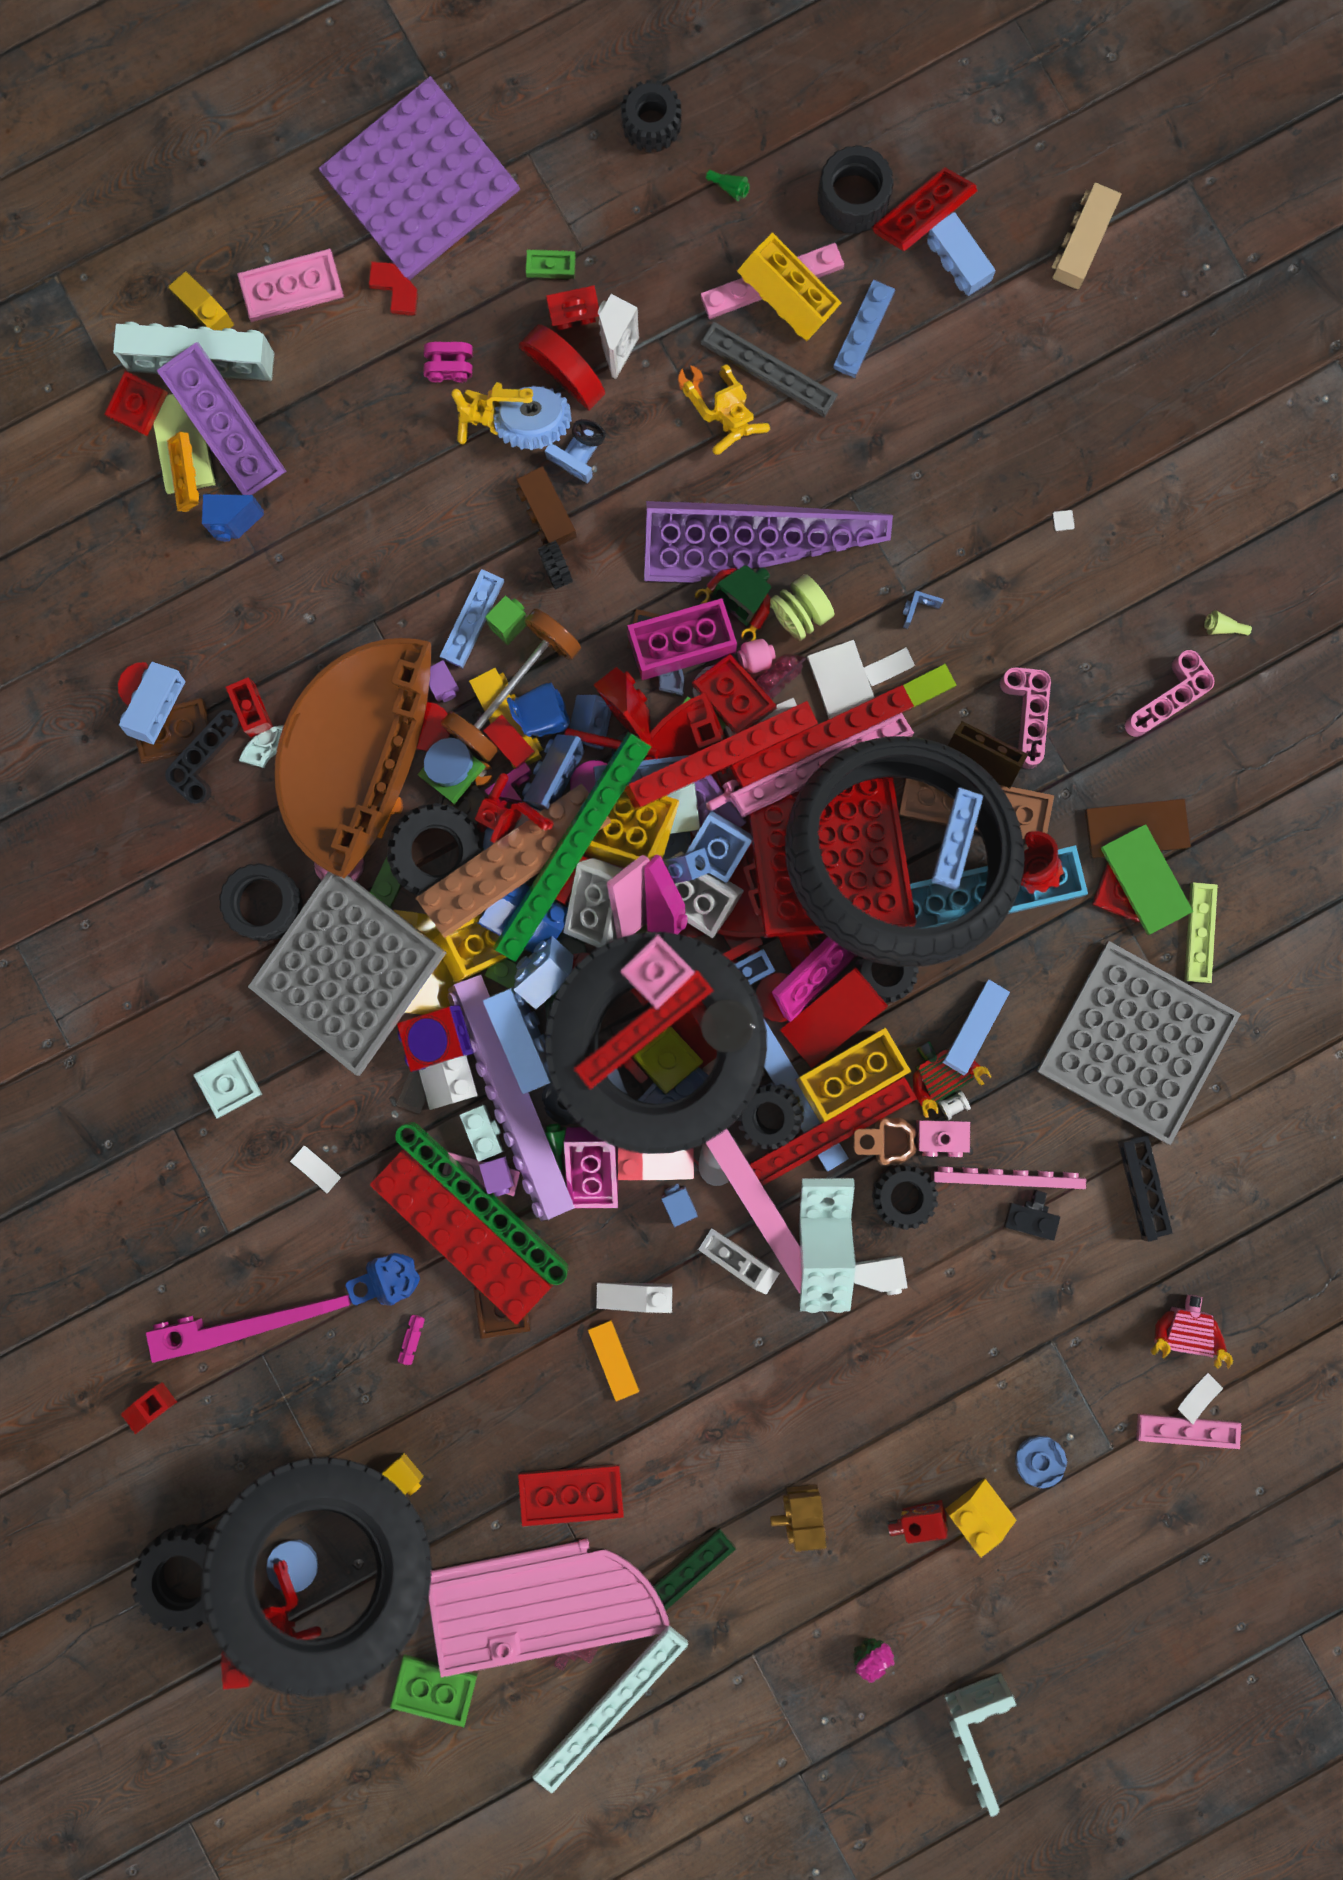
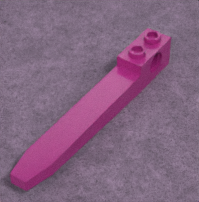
(197, 1338)

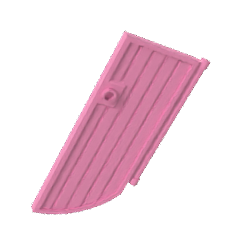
(538, 1606)

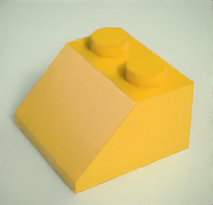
(981, 1517)

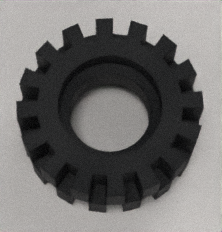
(555, 565)

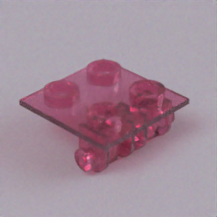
(786, 666)

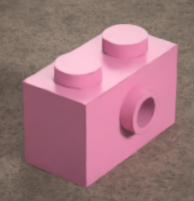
(943, 1137)

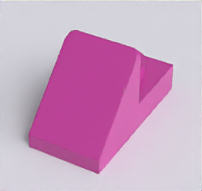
(516, 777)

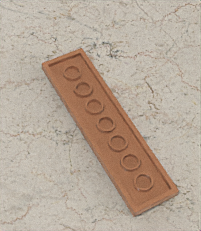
(500, 867)

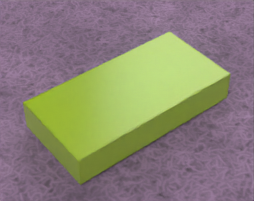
(930, 685)

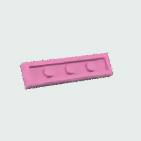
(1181, 1431)

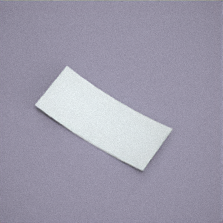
(889, 667)
(315, 1169)
(1199, 1398)

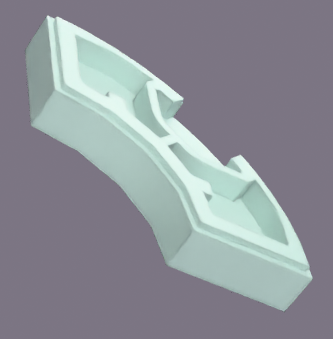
(262, 747)

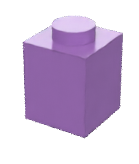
(442, 682)
(496, 1176)

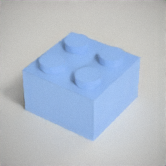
(723, 844)
(543, 972)

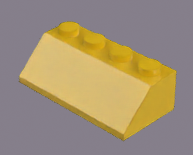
(789, 286)

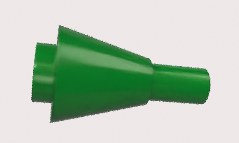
(734, 185)
(556, 1136)

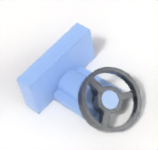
(578, 450)

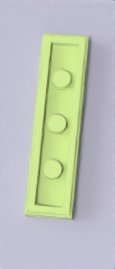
(1201, 933)

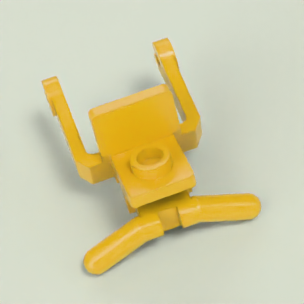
(481, 408)
(728, 410)

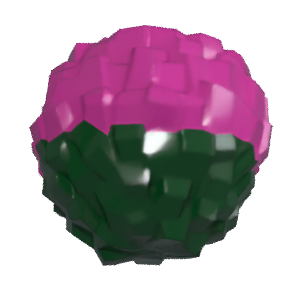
(872, 1659)

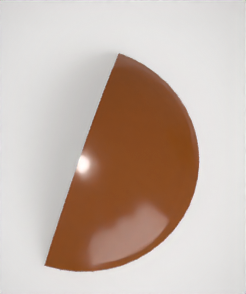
(351, 749)

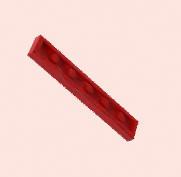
(642, 1031)

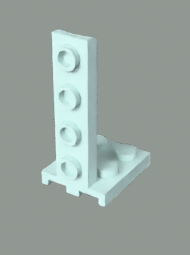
(974, 1705)

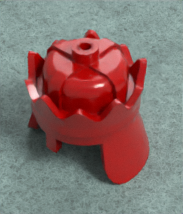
(1041, 862)

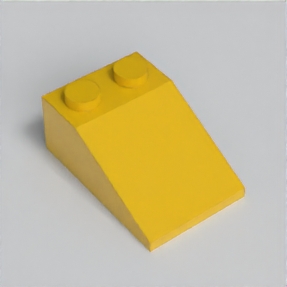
(469, 950)

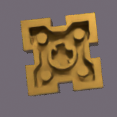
(803, 1518)

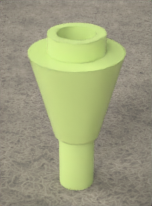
(1221, 624)

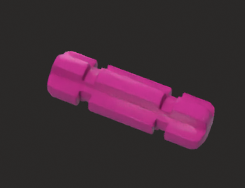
(411, 1340)

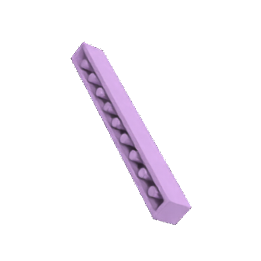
(512, 1108)

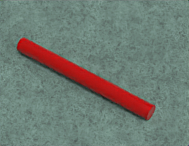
(605, 741)

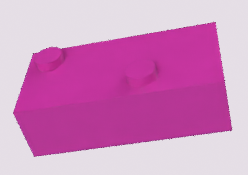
(682, 639)

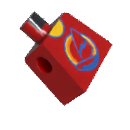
(930, 1521)

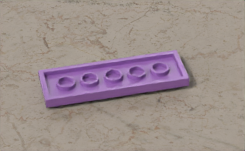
(221, 420)

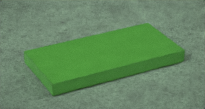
(1146, 879)

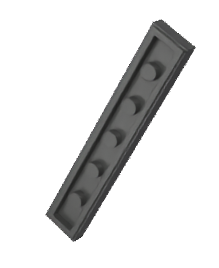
(769, 369)

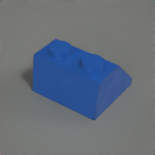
(229, 515)

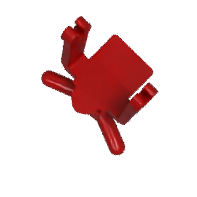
(504, 820)
(279, 1615)

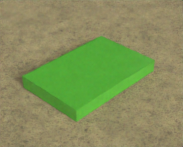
(427, 1694)

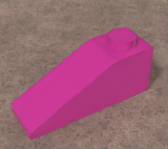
(663, 901)

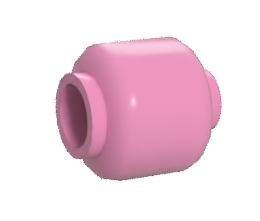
(756, 656)

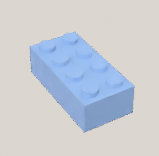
(520, 1038)

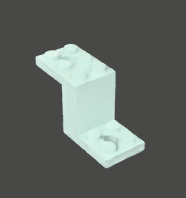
(826, 1245)

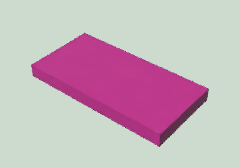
(811, 977)

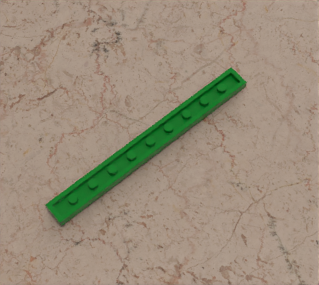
(571, 846)

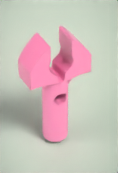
(723, 798)

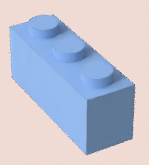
(960, 254)
(152, 702)

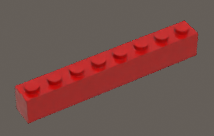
(720, 755)

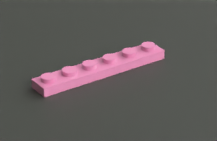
(739, 293)
(1018, 1178)

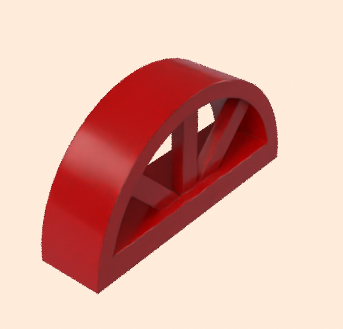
(563, 365)

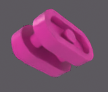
(448, 361)

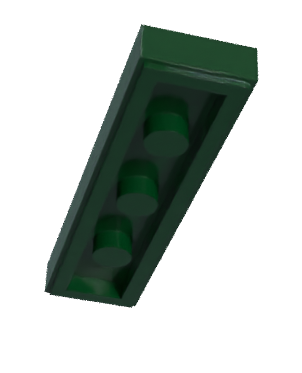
(694, 1568)

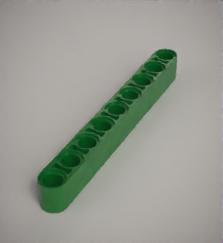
(488, 1214)

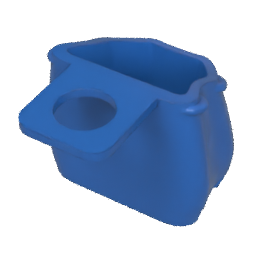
(540, 711)
(387, 1279)

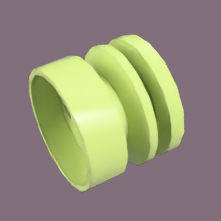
(806, 605)

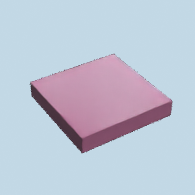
(657, 971)

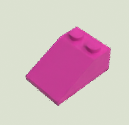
(590, 1170)

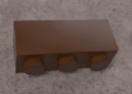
(545, 508)

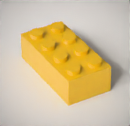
(853, 1075)

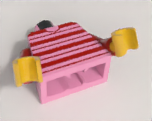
(1190, 1332)

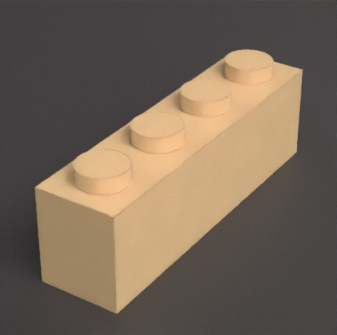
(1086, 236)

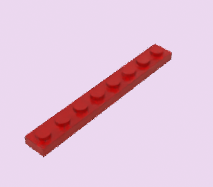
(821, 736)
(833, 1131)

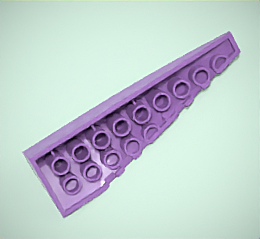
(704, 538)

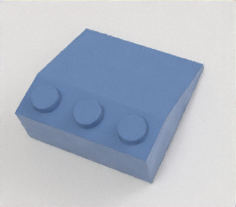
(554, 772)

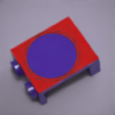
(434, 1038)

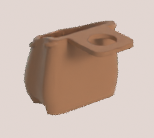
(892, 1141)

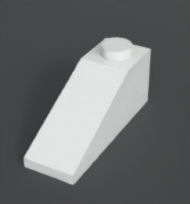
(739, 1261)
(882, 1274)
(635, 1297)

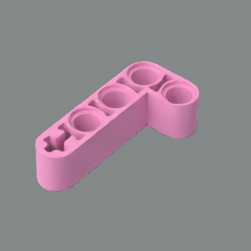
(1168, 700)
(1028, 717)

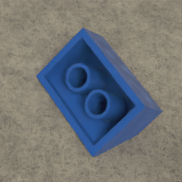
(498, 915)

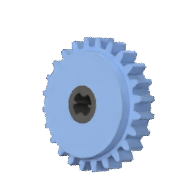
(533, 423)

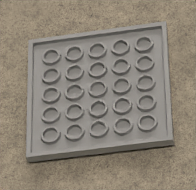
(346, 970)
(1138, 1042)

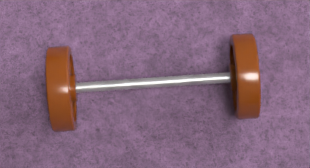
(553, 636)

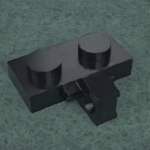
(1033, 1217)

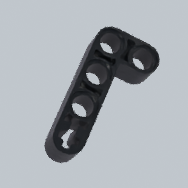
(207, 753)

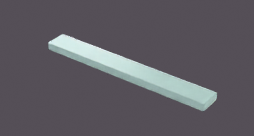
(610, 1709)

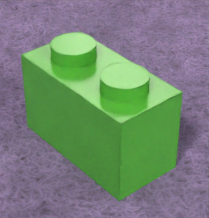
(507, 619)

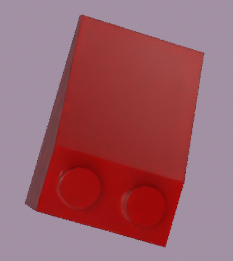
(626, 703)

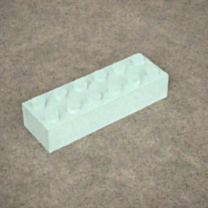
(232, 352)

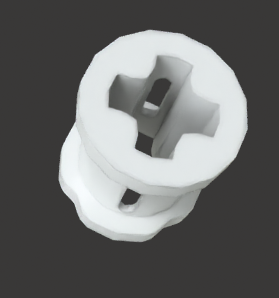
(954, 1104)

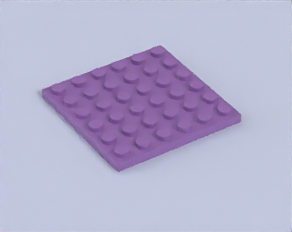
(419, 178)

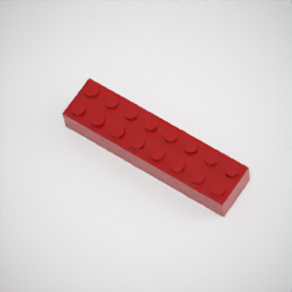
(461, 1237)

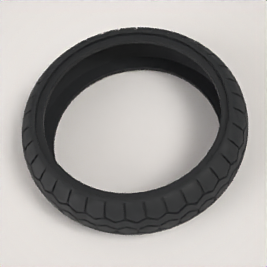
(937, 767)

